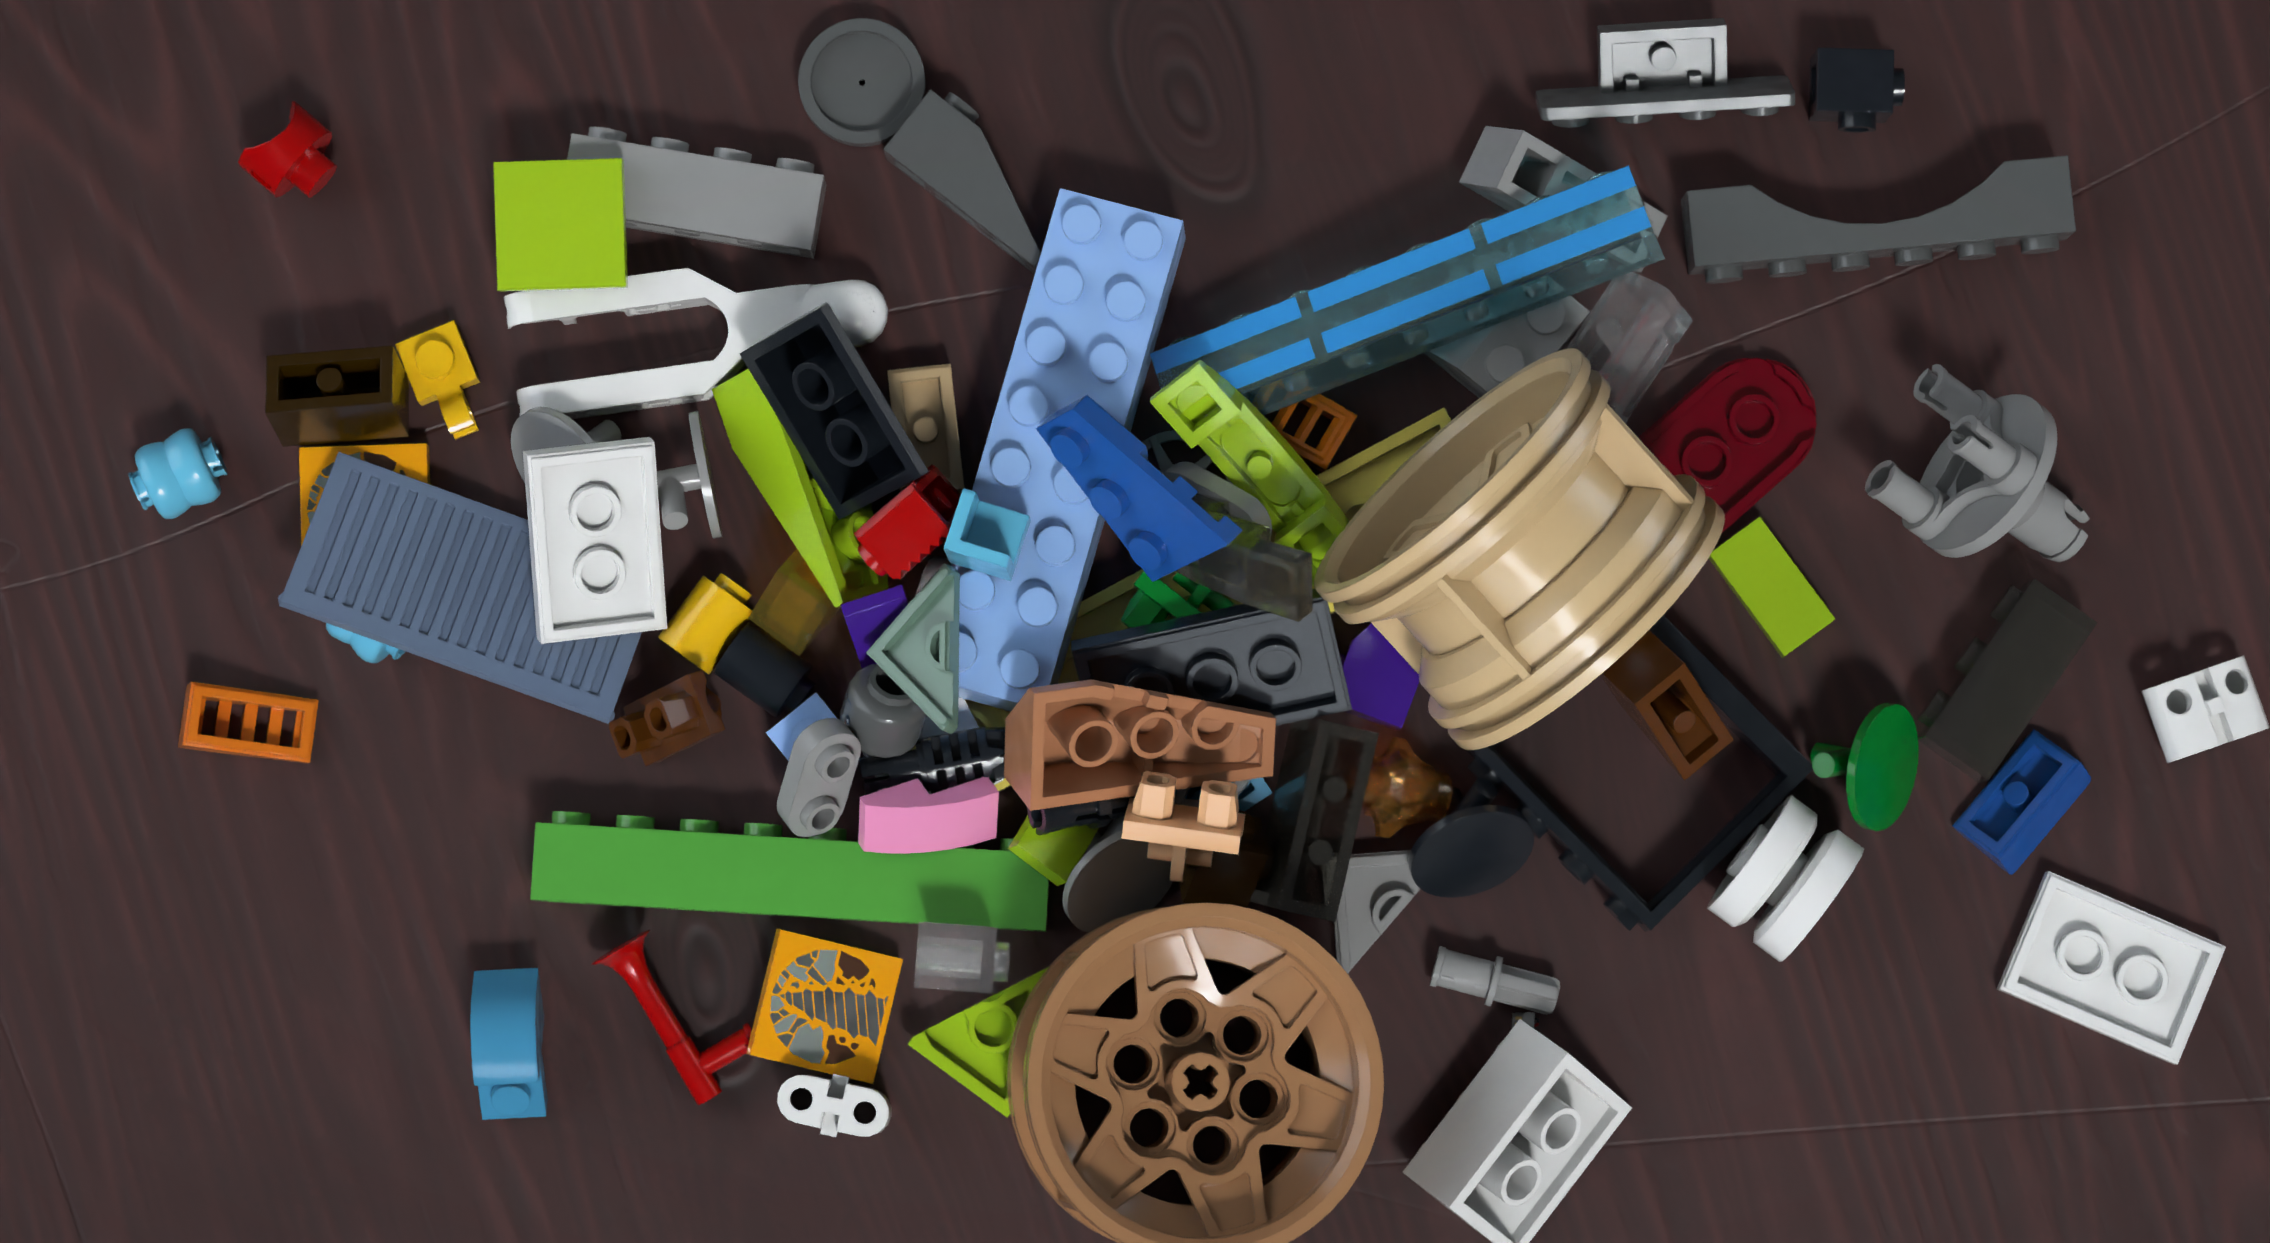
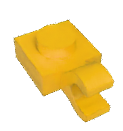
(439, 371)

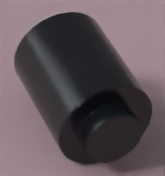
(765, 671)

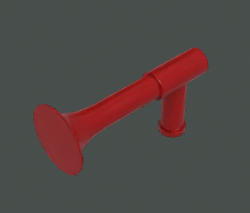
(693, 1067)

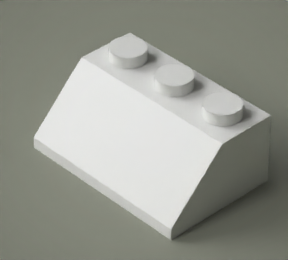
(1517, 1137)

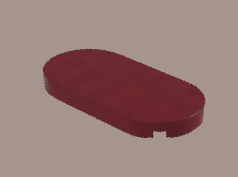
(1737, 432)

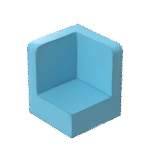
(986, 536)

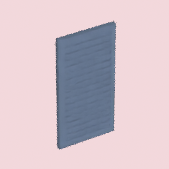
(445, 586)

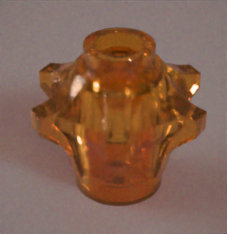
(1404, 790)

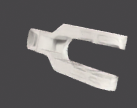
(749, 320)

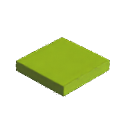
(560, 224)

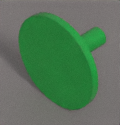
(1877, 766)

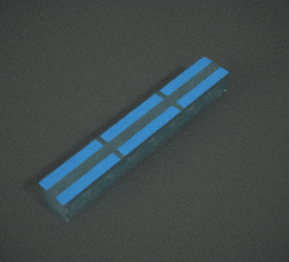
(1427, 295)

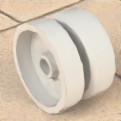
(1778, 873)

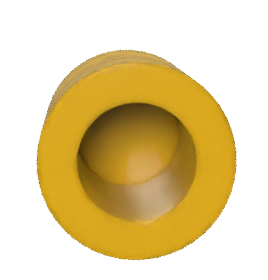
(708, 621)

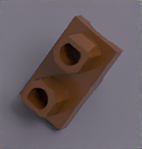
(668, 720)

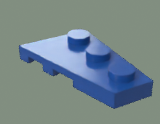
(1136, 500)

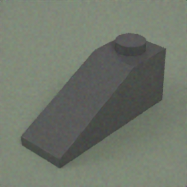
(955, 164)

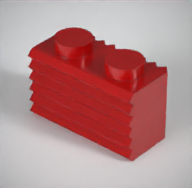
(909, 525)

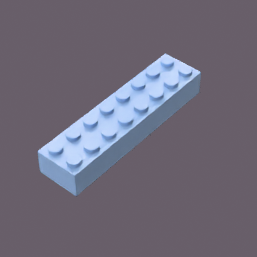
(1080, 335)

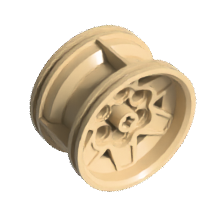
(1521, 550)

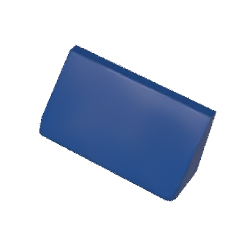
(2023, 801)

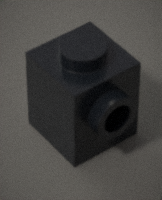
(1854, 87)

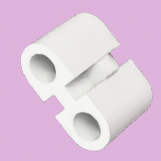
(2205, 709)
(834, 1105)

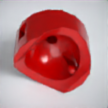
(292, 157)

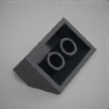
(833, 411)

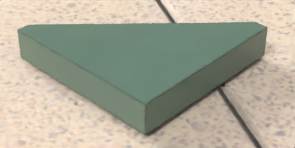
(923, 648)

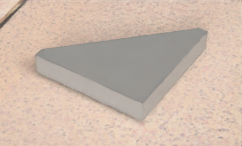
(1371, 899)

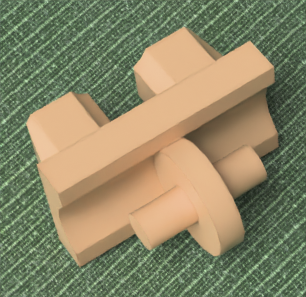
(1180, 831)

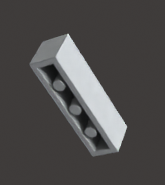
(713, 196)

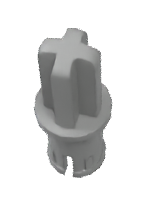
(1495, 981)

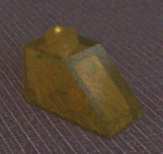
(794, 606)

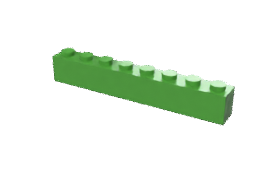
(780, 874)

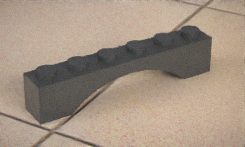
(1747, 230)

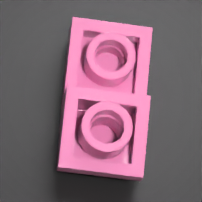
(913, 821)

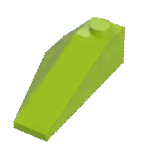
(793, 493)

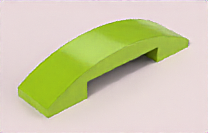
(1253, 457)

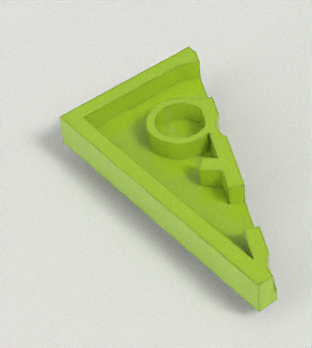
(977, 1042)

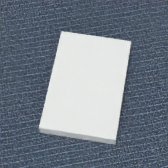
(595, 540)
(2111, 967)

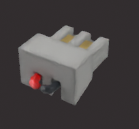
(1527, 1017)

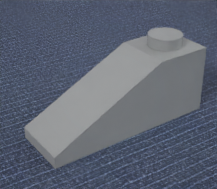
(1517, 167)

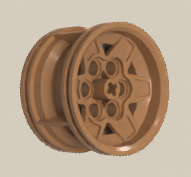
(1292, 991)

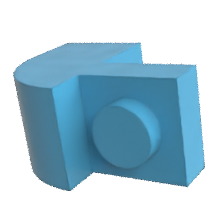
(508, 1043)

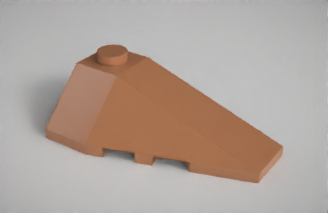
(1099, 738)

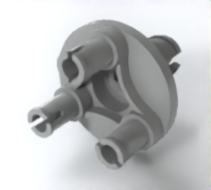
(1983, 476)

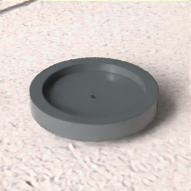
(856, 53)

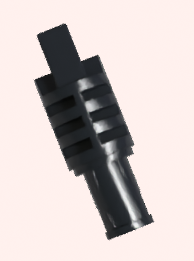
(941, 761)

